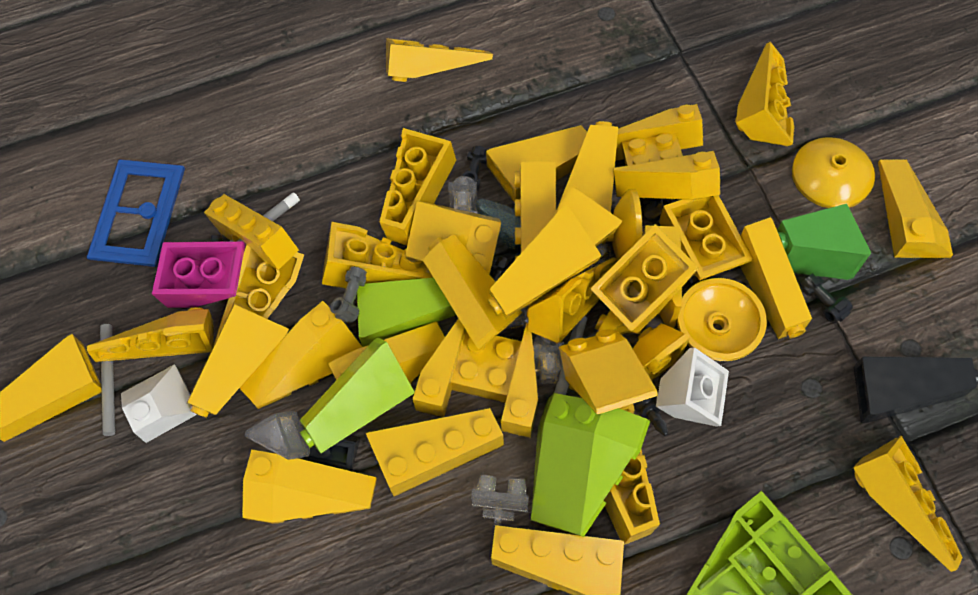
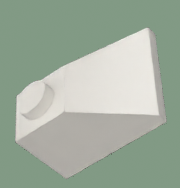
(694, 389)
(157, 404)

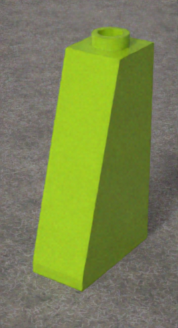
(399, 307)
(357, 397)

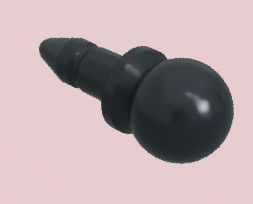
(648, 410)

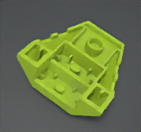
(580, 460)
(765, 557)

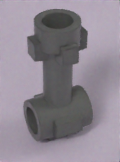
(343, 307)

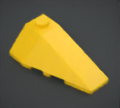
(413, 60)
(911, 216)
(381, 260)
(262, 285)
(565, 305)
(410, 348)
(893, 483)
(298, 488)

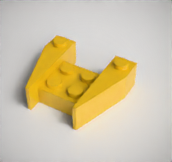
(656, 161)
(496, 371)

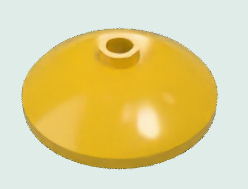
(830, 183)
(630, 229)
(725, 304)

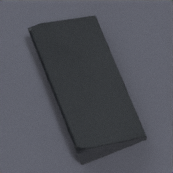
(340, 455)

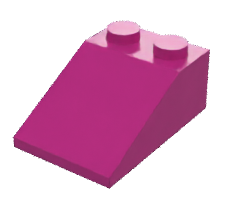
(197, 273)

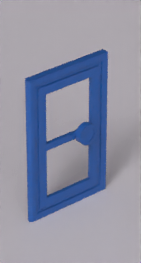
(150, 254)

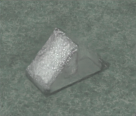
(281, 435)

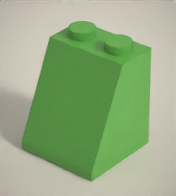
(825, 243)

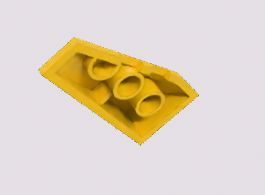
(764, 102)
(172, 335)
(660, 349)
(300, 357)

